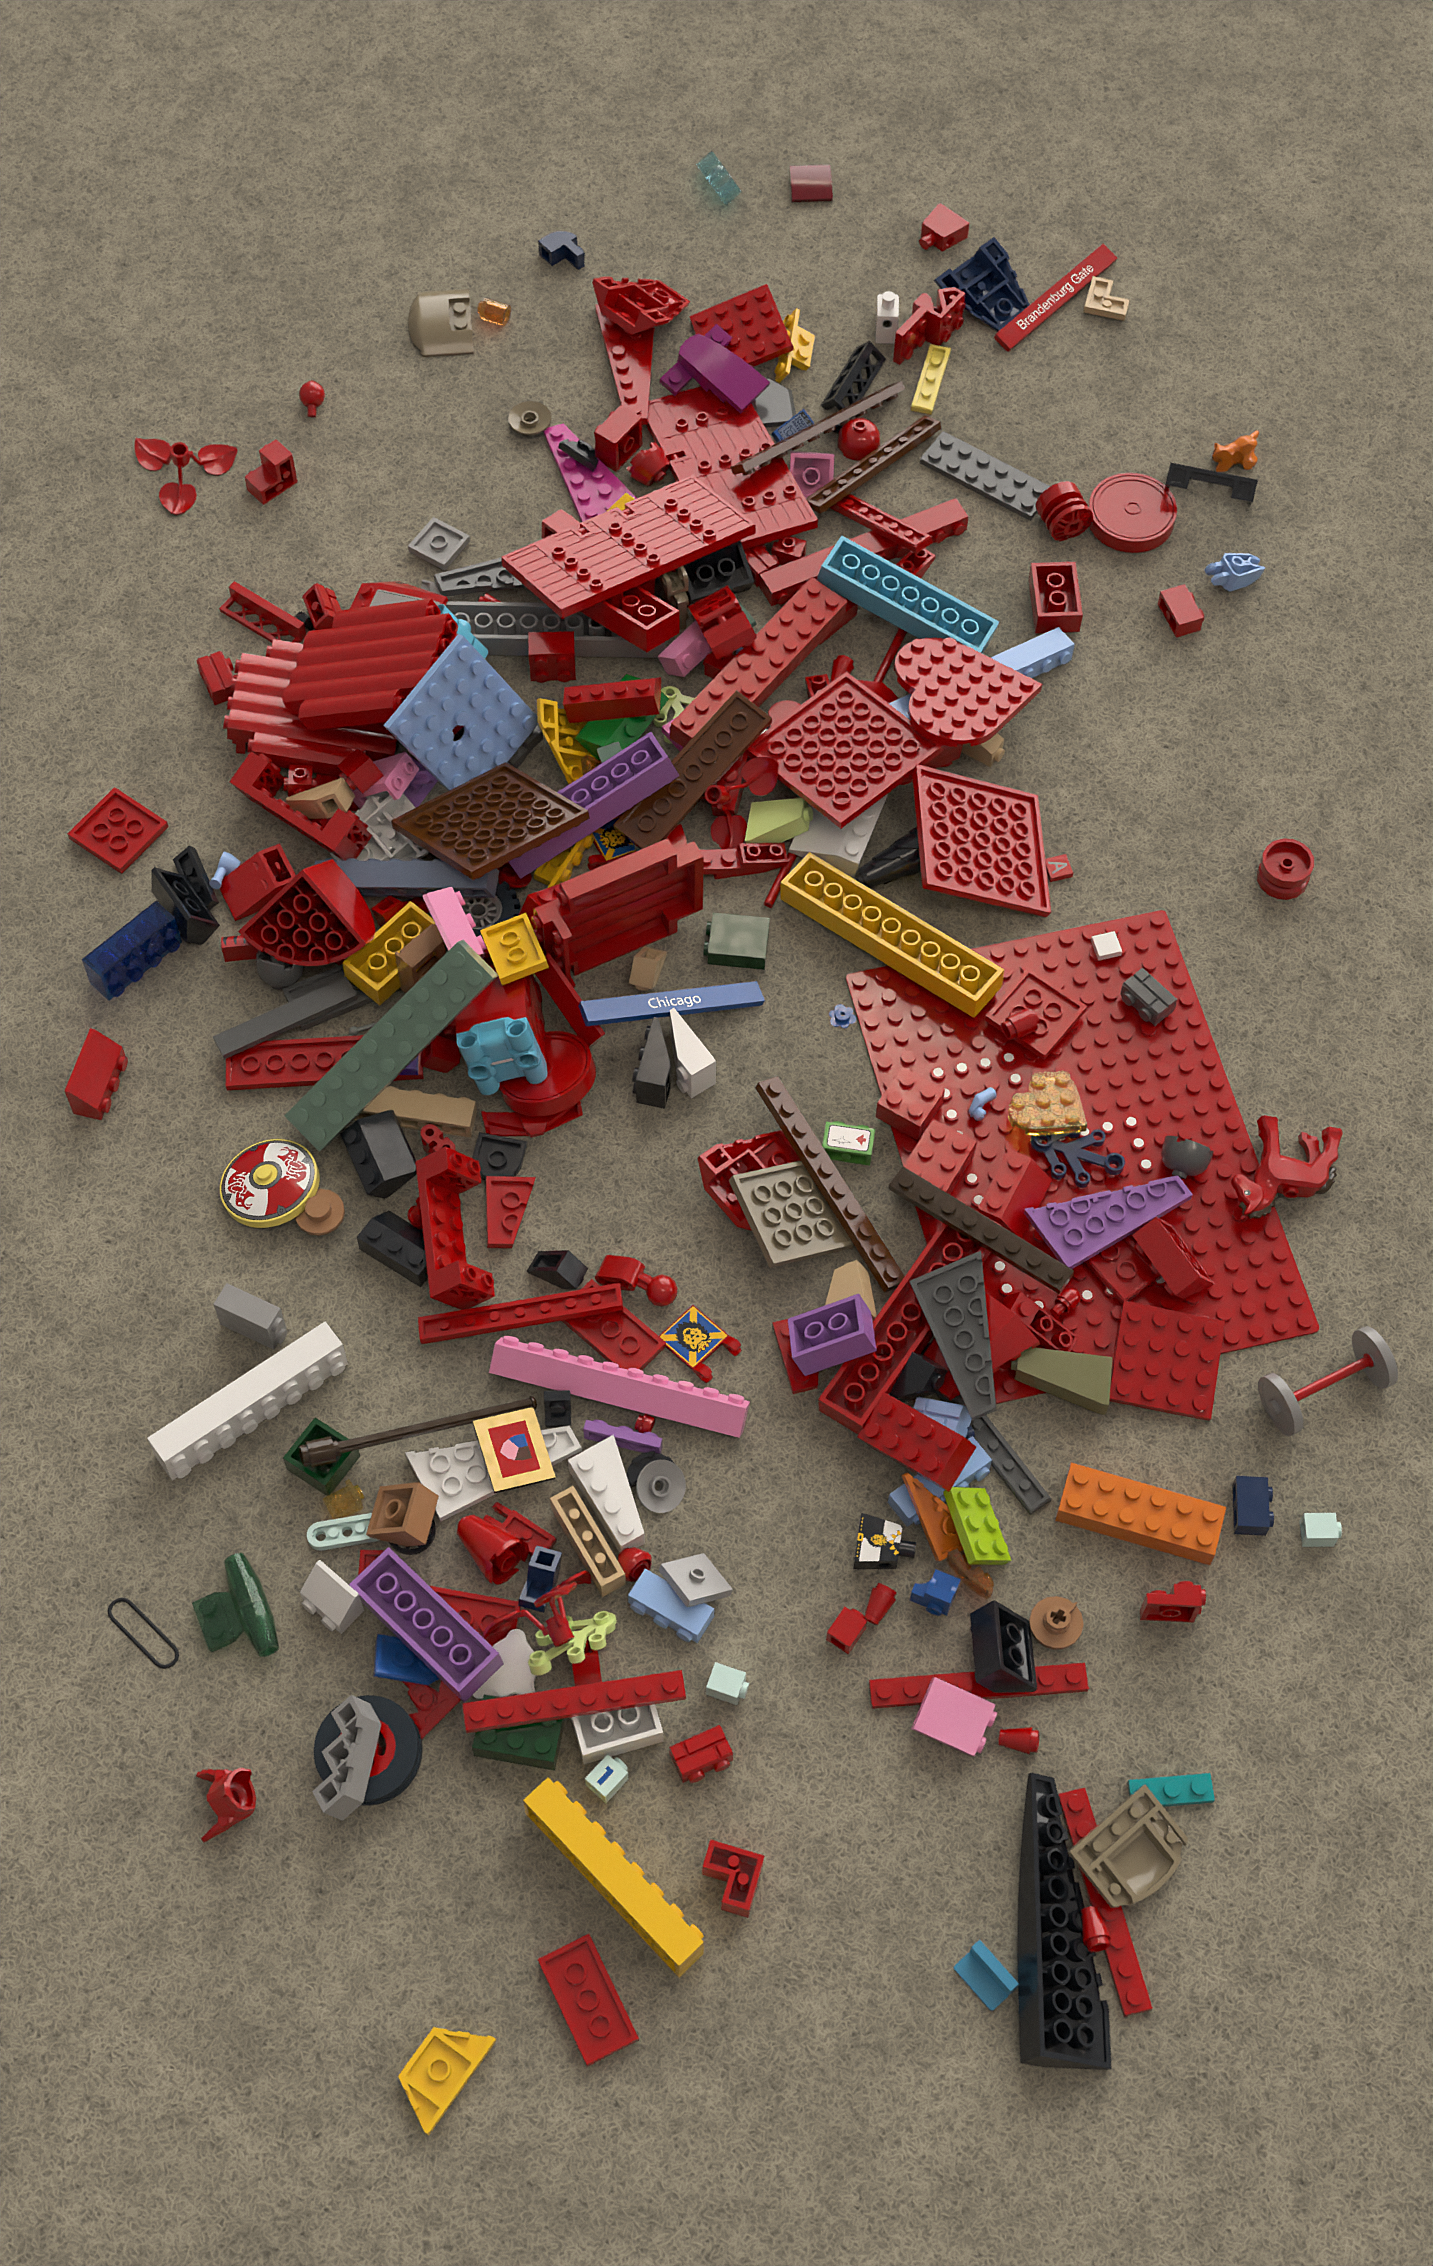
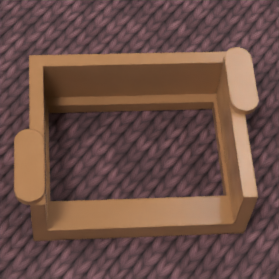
(416, 954)

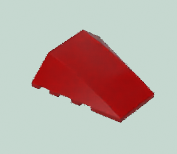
(1007, 1341)

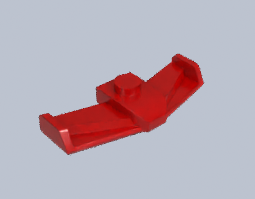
(522, 1125)

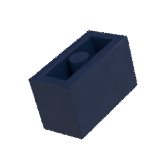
(1251, 1505)

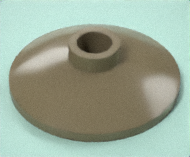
(529, 418)

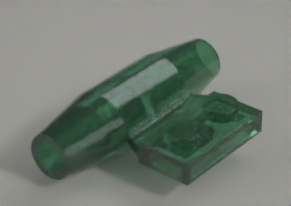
(242, 1609)

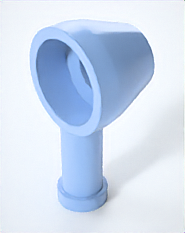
(226, 865)

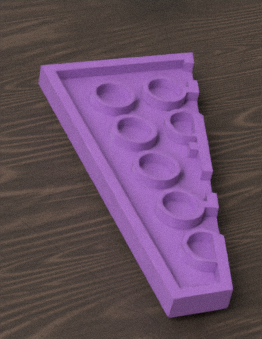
(1099, 1220)

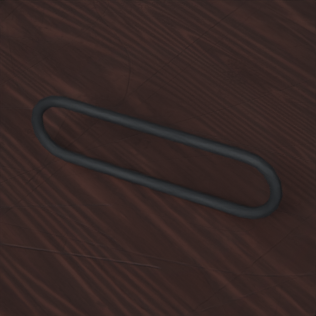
(135, 1641)

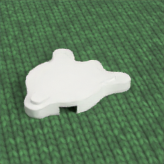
(514, 1674)

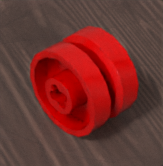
(1285, 869)

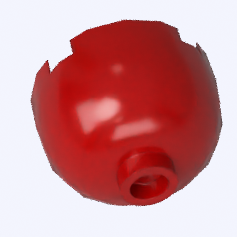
(858, 438)

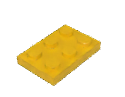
(514, 949)

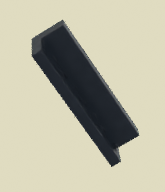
(852, 374)

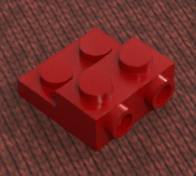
(1179, 1605)

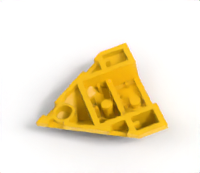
(561, 738)

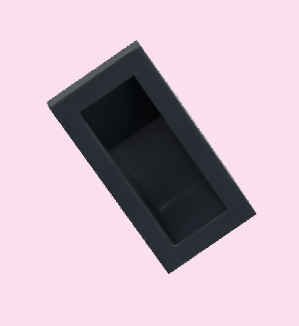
(558, 1268)
(918, 1378)

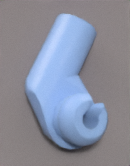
(978, 1102)

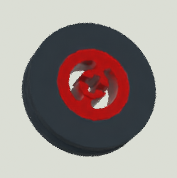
(402, 1757)

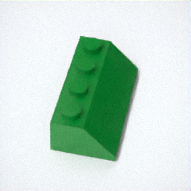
(625, 730)

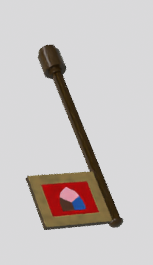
(506, 1435)

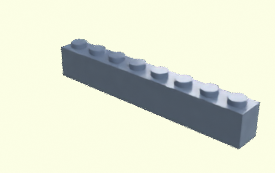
(413, 878)

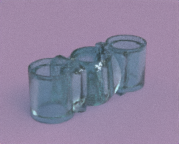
(718, 177)

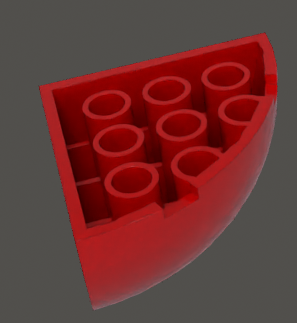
(313, 919)

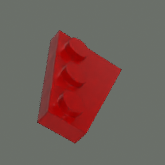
(797, 1380)

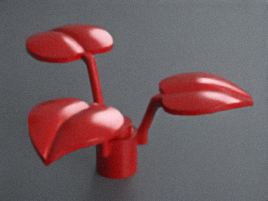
(181, 497)
(761, 778)
(557, 1626)

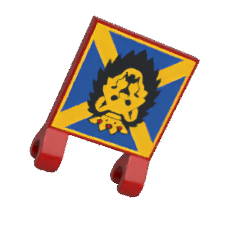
(610, 845)
(696, 1338)

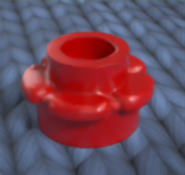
(644, 1423)

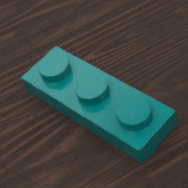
(1177, 1789)

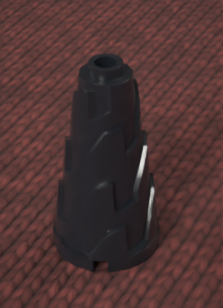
(893, 863)

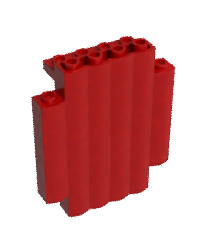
(366, 663)
(271, 729)
(620, 906)

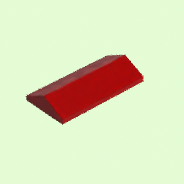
(567, 1001)

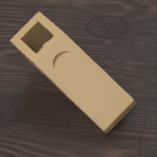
(323, 800)

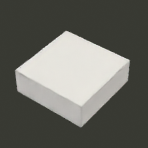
(1106, 945)

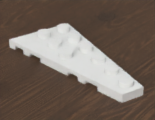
(461, 1474)

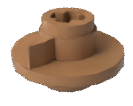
(322, 1213)
(1056, 1622)

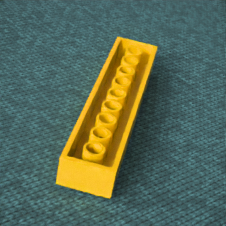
(892, 934)

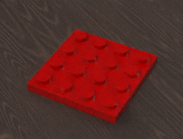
(751, 322)
(1166, 1360)

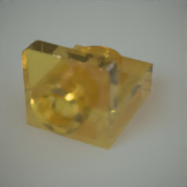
(344, 1501)

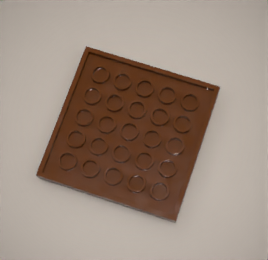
(490, 820)

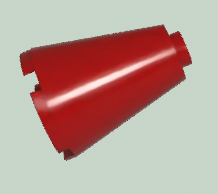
(492, 1548)

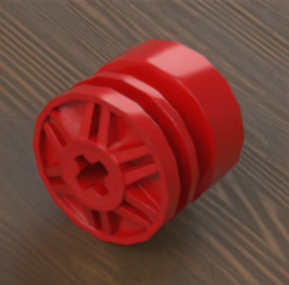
(1064, 511)

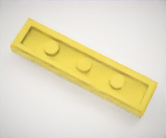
(930, 379)

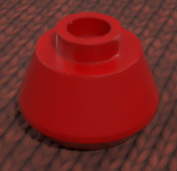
(633, 1562)

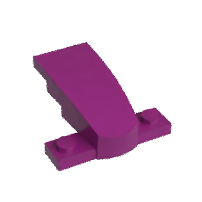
(715, 370)

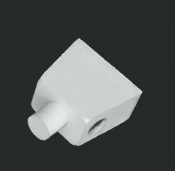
(886, 309)

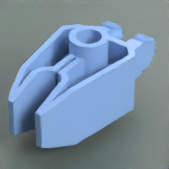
(1235, 571)

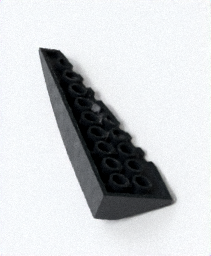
(1057, 1978)

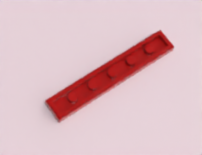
(883, 523)

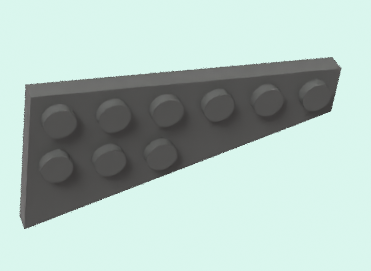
(957, 1316)

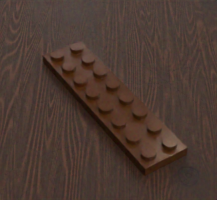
(699, 766)

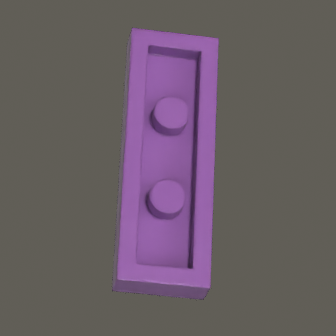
(624, 1436)

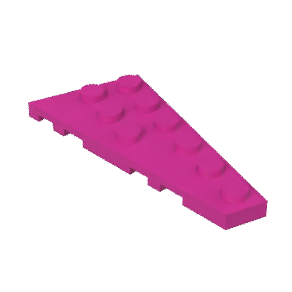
(589, 490)

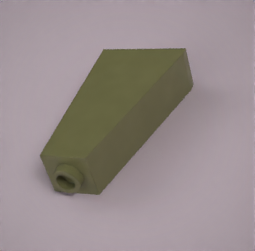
(1067, 1375)

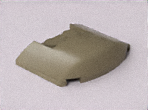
(441, 323)
(1131, 1850)

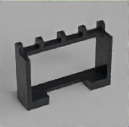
(1243, 487)

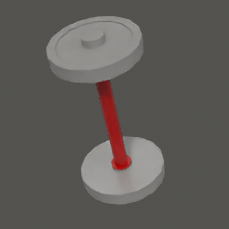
(1372, 1356)

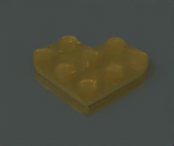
(1048, 1106)

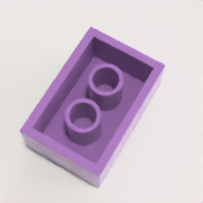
(831, 1334)

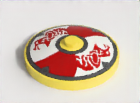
(269, 1183)

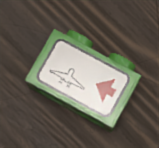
(848, 1142)

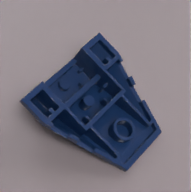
(988, 285)

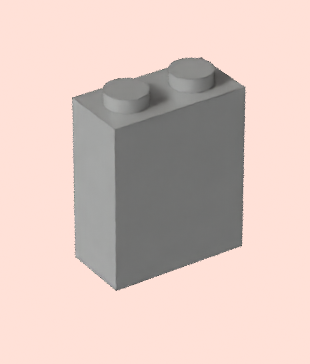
(250, 1316)

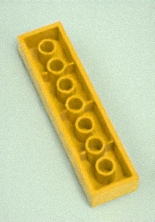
(614, 1876)

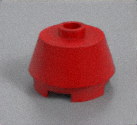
(649, 465)

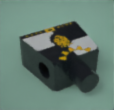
(880, 1544)

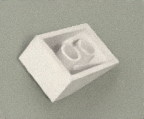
(692, 1060)

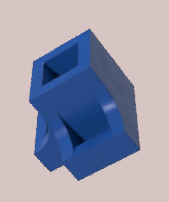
(937, 1593)

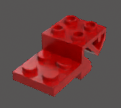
(930, 322)
(723, 622)

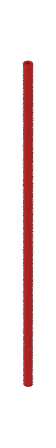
(885, 665)

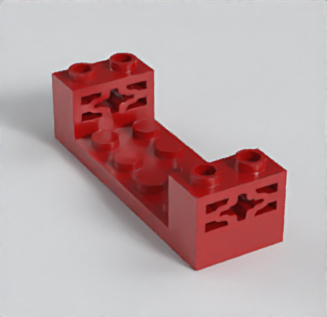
(261, 779)
(440, 1182)

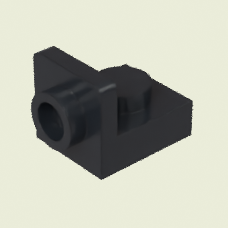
(557, 1408)

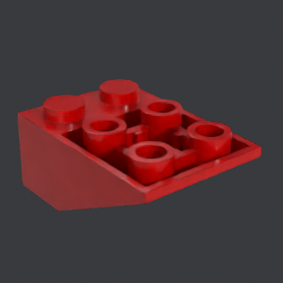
(256, 881)

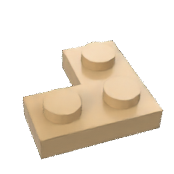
(1101, 303)

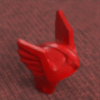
(229, 1796)

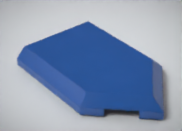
(398, 1662)

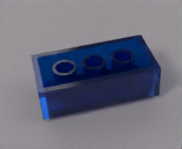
(132, 951)

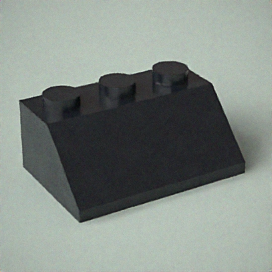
(718, 570)
(184, 903)
(380, 1153)
(396, 1246)
(1002, 1649)

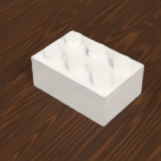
(616, 1732)

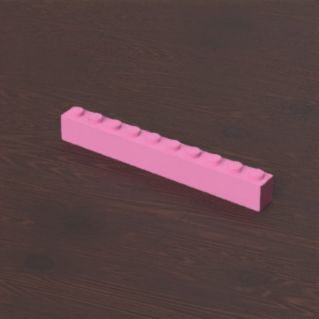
(619, 1386)

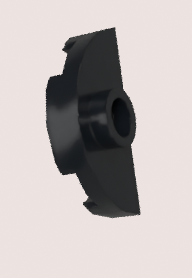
(580, 452)
(640, 1462)

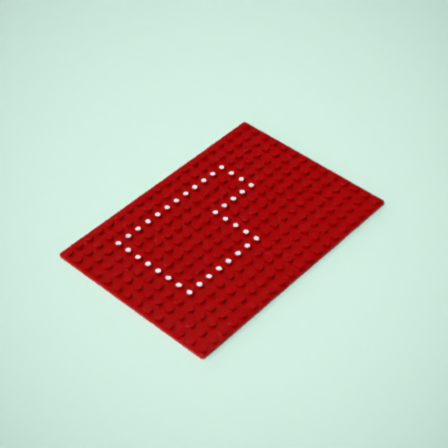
(1135, 1088)

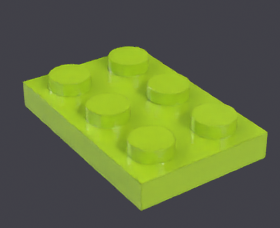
(977, 1526)

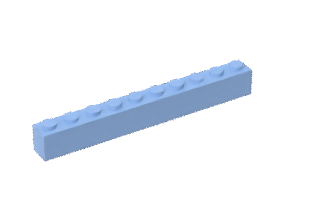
(1028, 658)

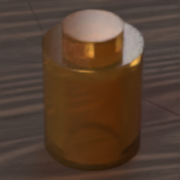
(494, 311)

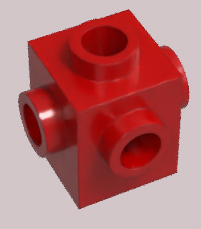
(299, 779)

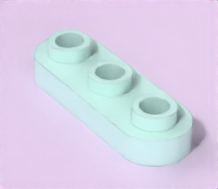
(334, 1532)

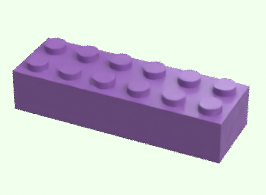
(427, 1624)

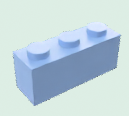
(659, 1600)

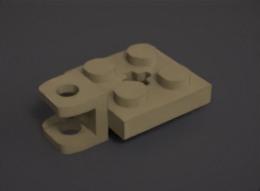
(674, 592)

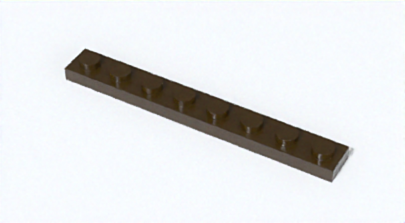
(981, 1230)

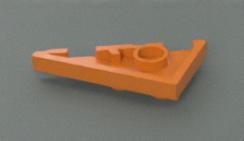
(934, 1518)

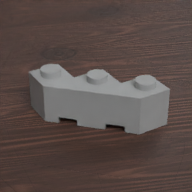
(349, 1758)

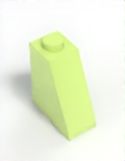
(777, 820)

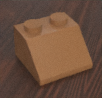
(403, 1514)

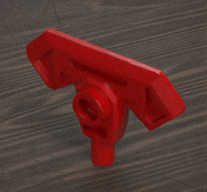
(431, 1705)

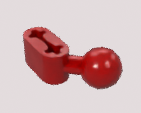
(629, 1273)

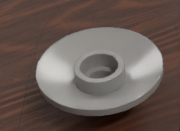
(671, 1486)

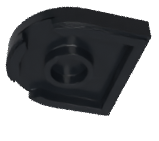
(499, 1155)

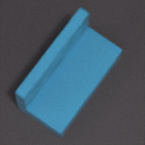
(986, 1976)

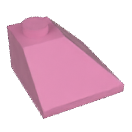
(811, 470)

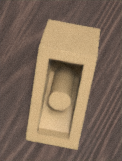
(647, 968)

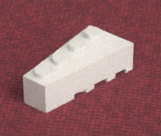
(607, 1490)

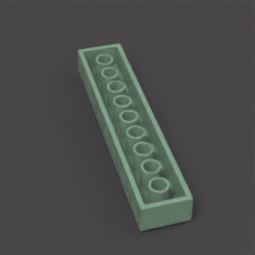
(391, 1045)

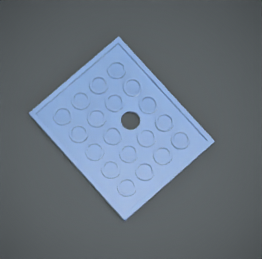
(466, 693)

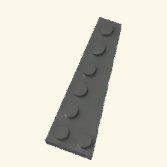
(476, 579)

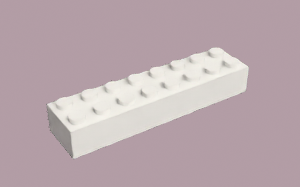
(248, 1401)

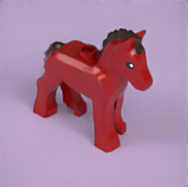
(1287, 1174)

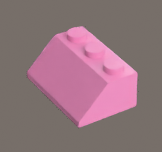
(451, 919)

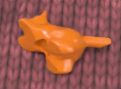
(1237, 452)

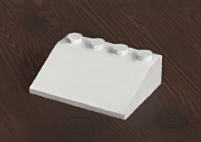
(838, 846)

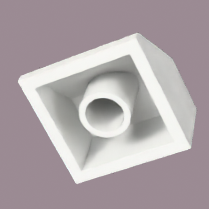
(330, 1598)

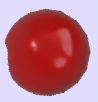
(311, 396)

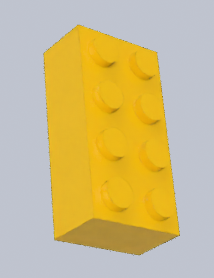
(375, 965)

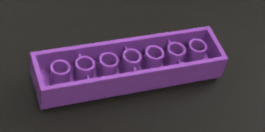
(606, 794)

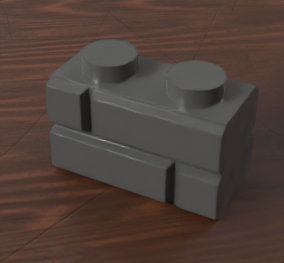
(1148, 997)

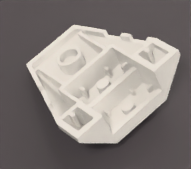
(386, 842)

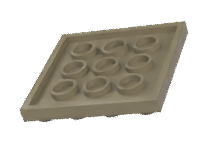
(788, 1214)

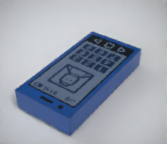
(792, 426)

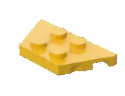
(441, 2071)

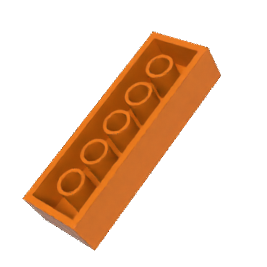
(1141, 1513)

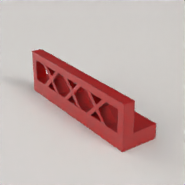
(265, 610)

